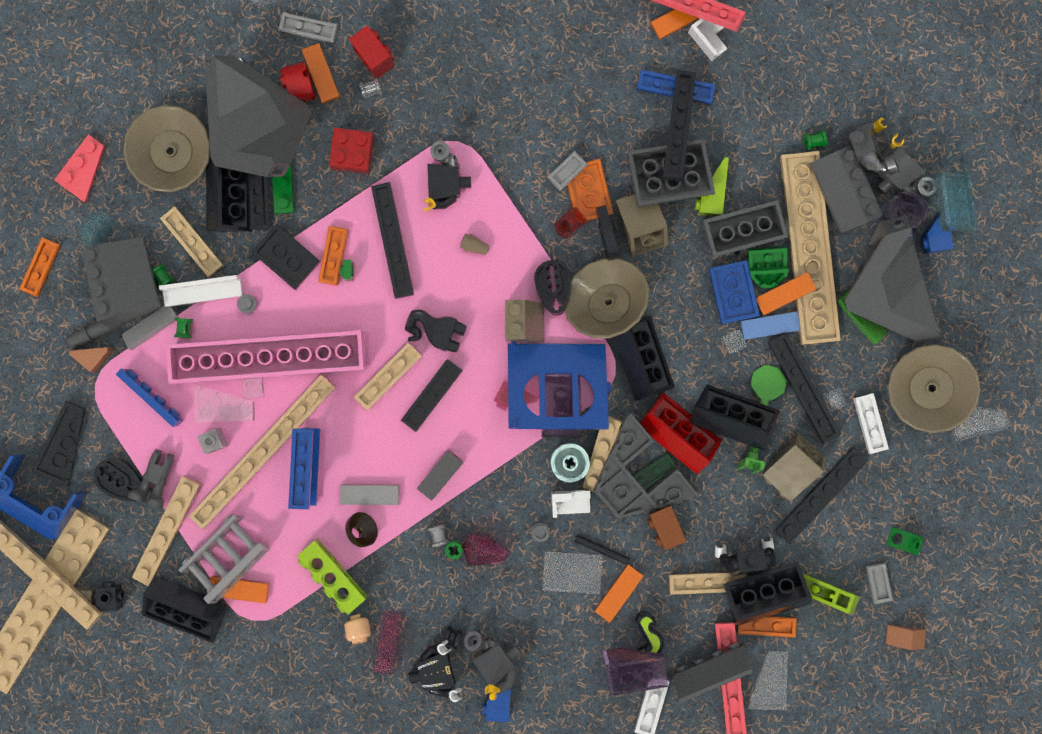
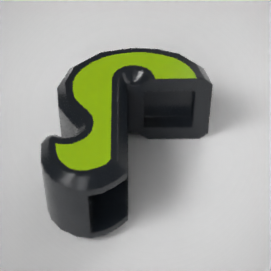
(652, 636)

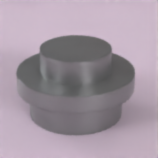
(246, 303)
(540, 532)

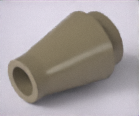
(474, 245)

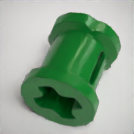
(815, 140)
(162, 276)
(183, 328)
(448, 550)

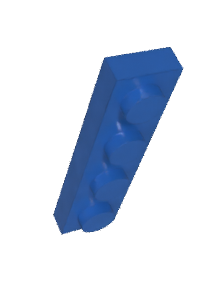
(664, 85)
(143, 390)

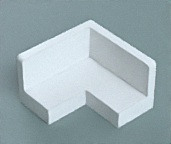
(705, 36)
(570, 502)

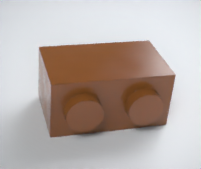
(667, 527)

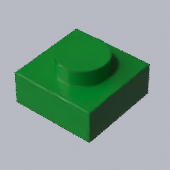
(347, 270)

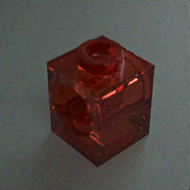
(576, 219)

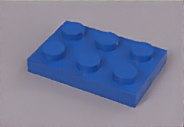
(734, 292)

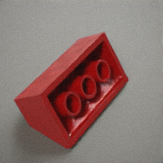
(672, 429)

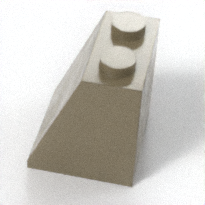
(642, 226)
(524, 321)
(794, 467)

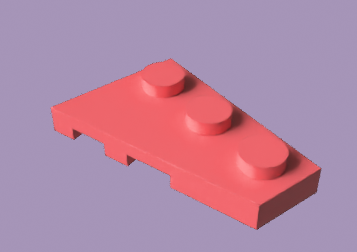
(81, 168)

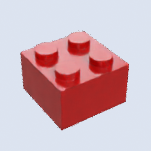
(371, 52)
(351, 150)

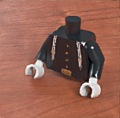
(749, 561)
(436, 672)

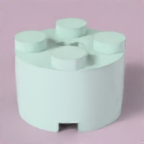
(571, 473)

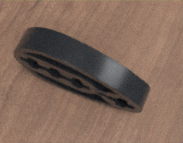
(607, 233)
(563, 282)
(110, 486)

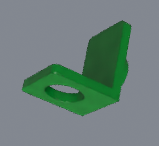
(910, 542)

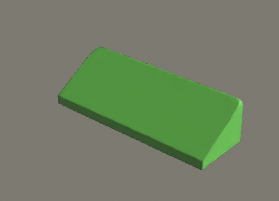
(871, 330)

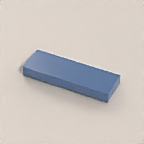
(770, 325)

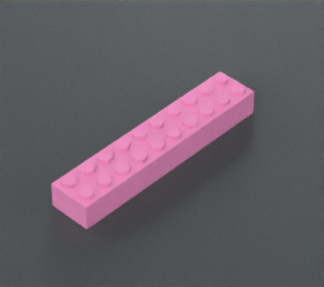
(266, 357)

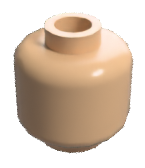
(357, 629)

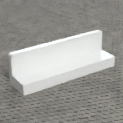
(202, 290)

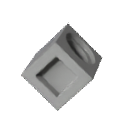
(212, 441)

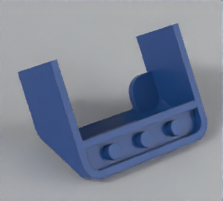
(48, 522)

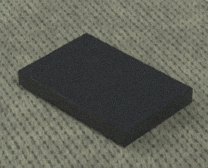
(286, 256)

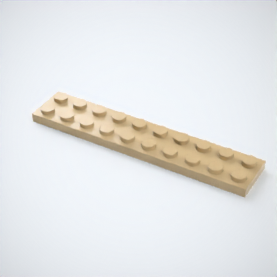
(810, 248)
(38, 609)

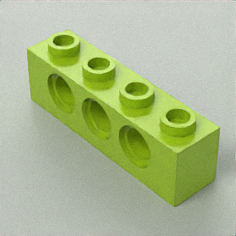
(331, 565)

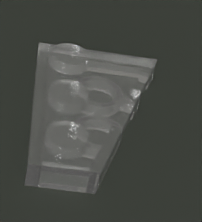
(981, 422)

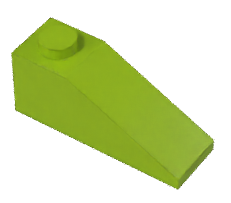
(714, 204)
(832, 595)

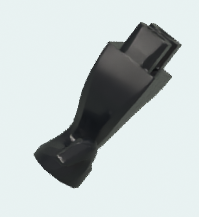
(438, 330)

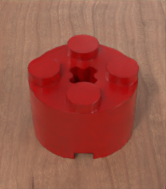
(297, 81)

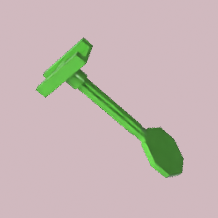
(767, 385)

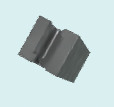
(440, 475)

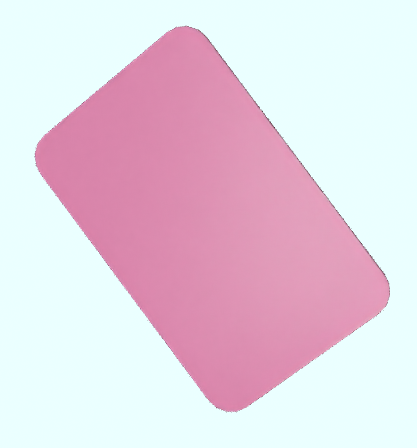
(354, 442)

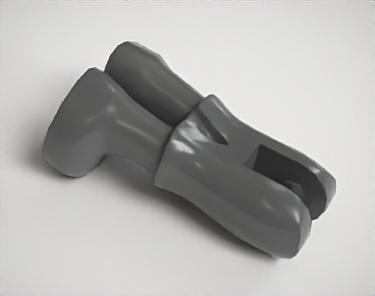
(154, 474)

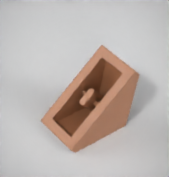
(92, 358)
(905, 637)

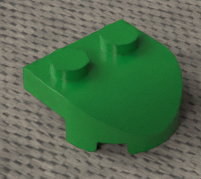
(768, 265)

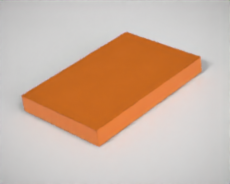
(590, 190)

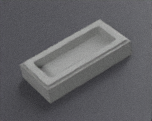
(567, 171)
(879, 583)

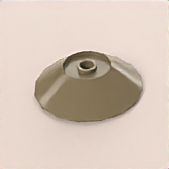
(152, 138)
(603, 283)
(954, 393)

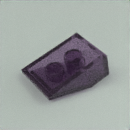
(559, 403)
(634, 670)

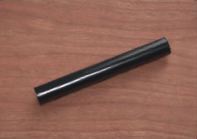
(601, 549)

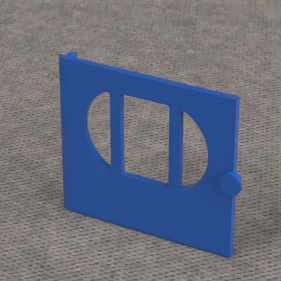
(542, 359)

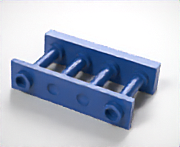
(304, 468)

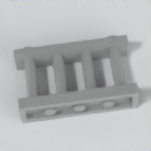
(242, 564)

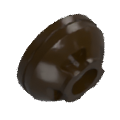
(366, 528)

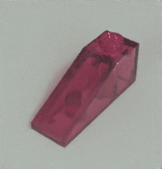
(388, 643)

